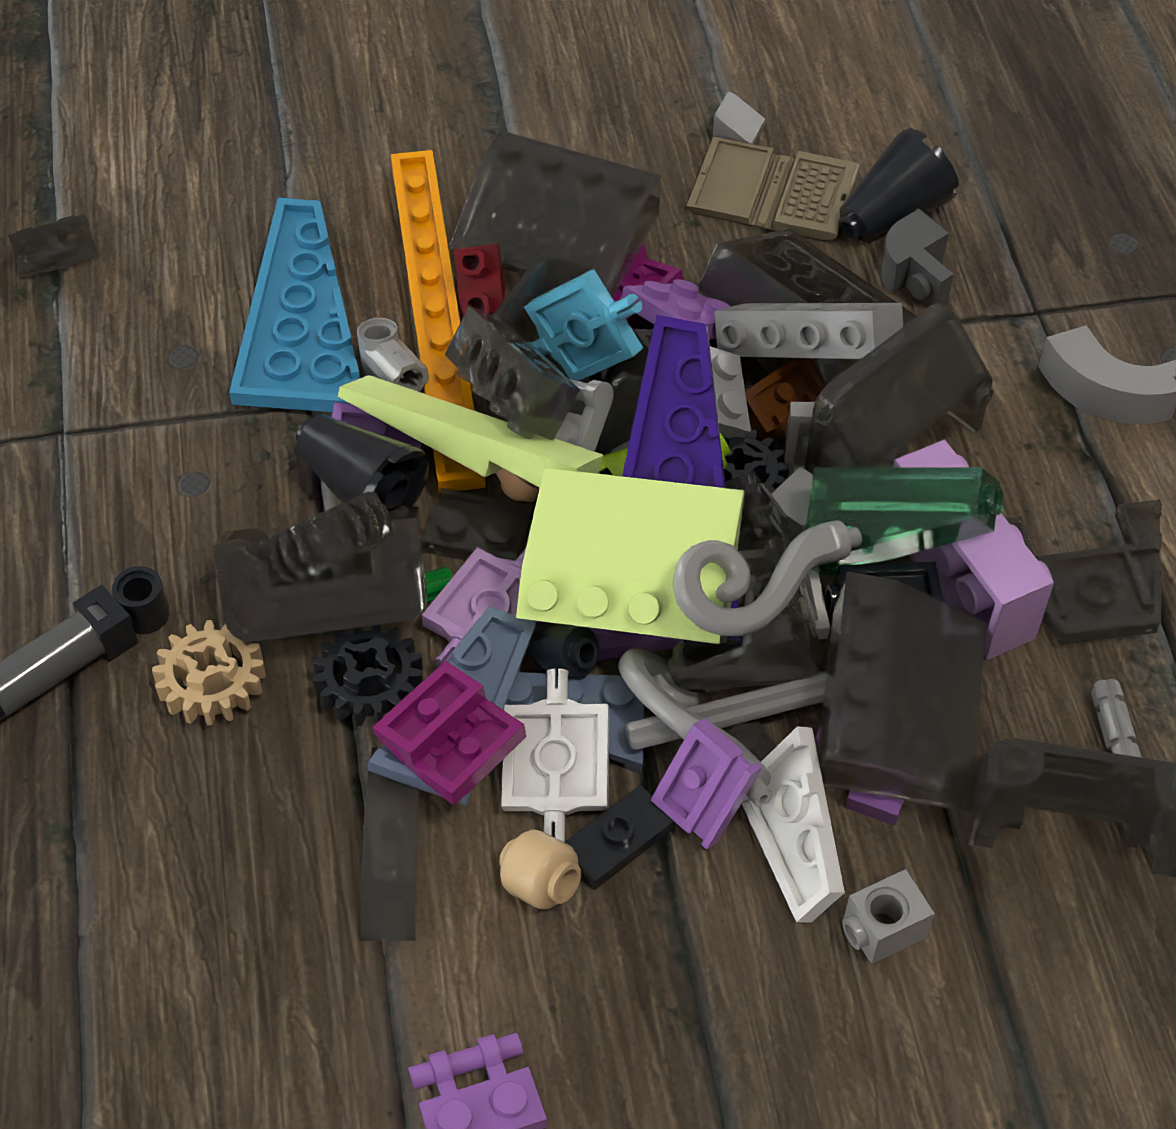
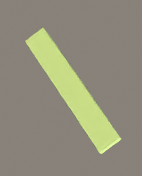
(464, 434)

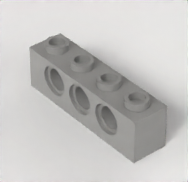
(806, 329)

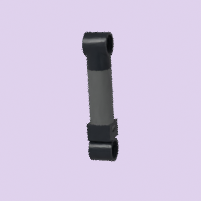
(99, 627)

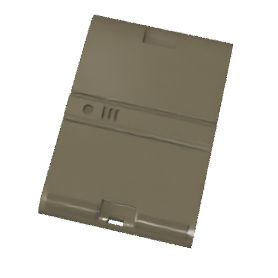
(773, 191)

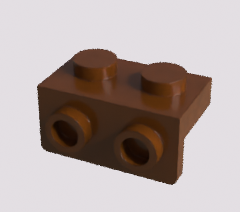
(771, 396)

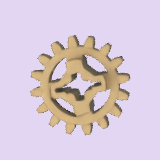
(210, 673)

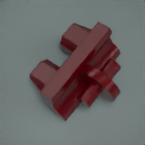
(480, 278)

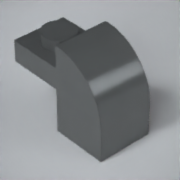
(915, 259)

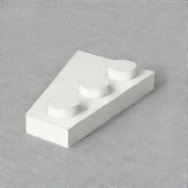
(798, 828)

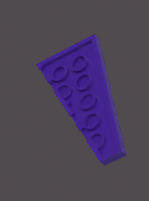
(676, 412)

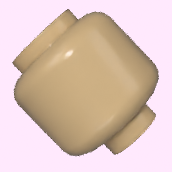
(539, 869)

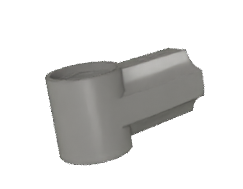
(387, 356)

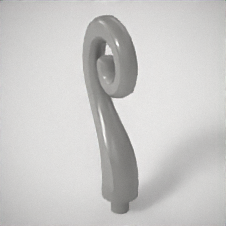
(810, 549)
(652, 684)

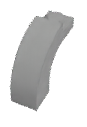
(1105, 385)

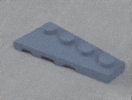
(489, 655)

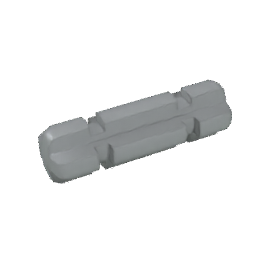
(1114, 718)

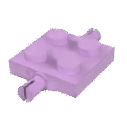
(476, 585)

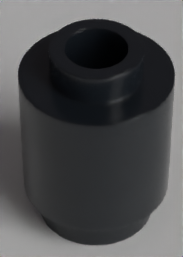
(563, 648)

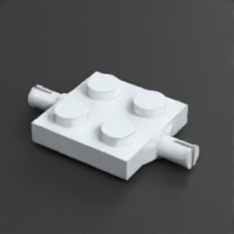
(561, 760)

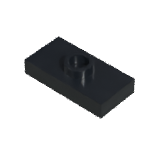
(619, 836)

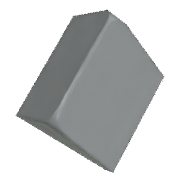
(737, 120)

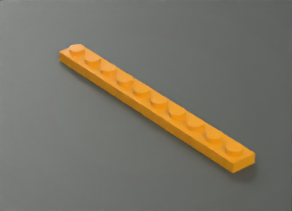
(432, 295)

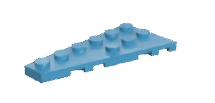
(297, 325)

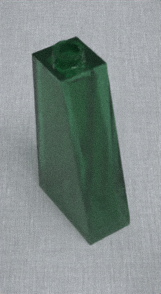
(903, 508)

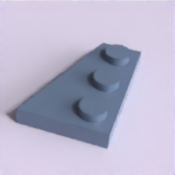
(592, 690)

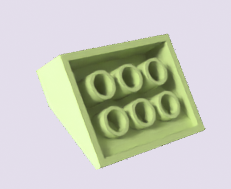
(610, 548)

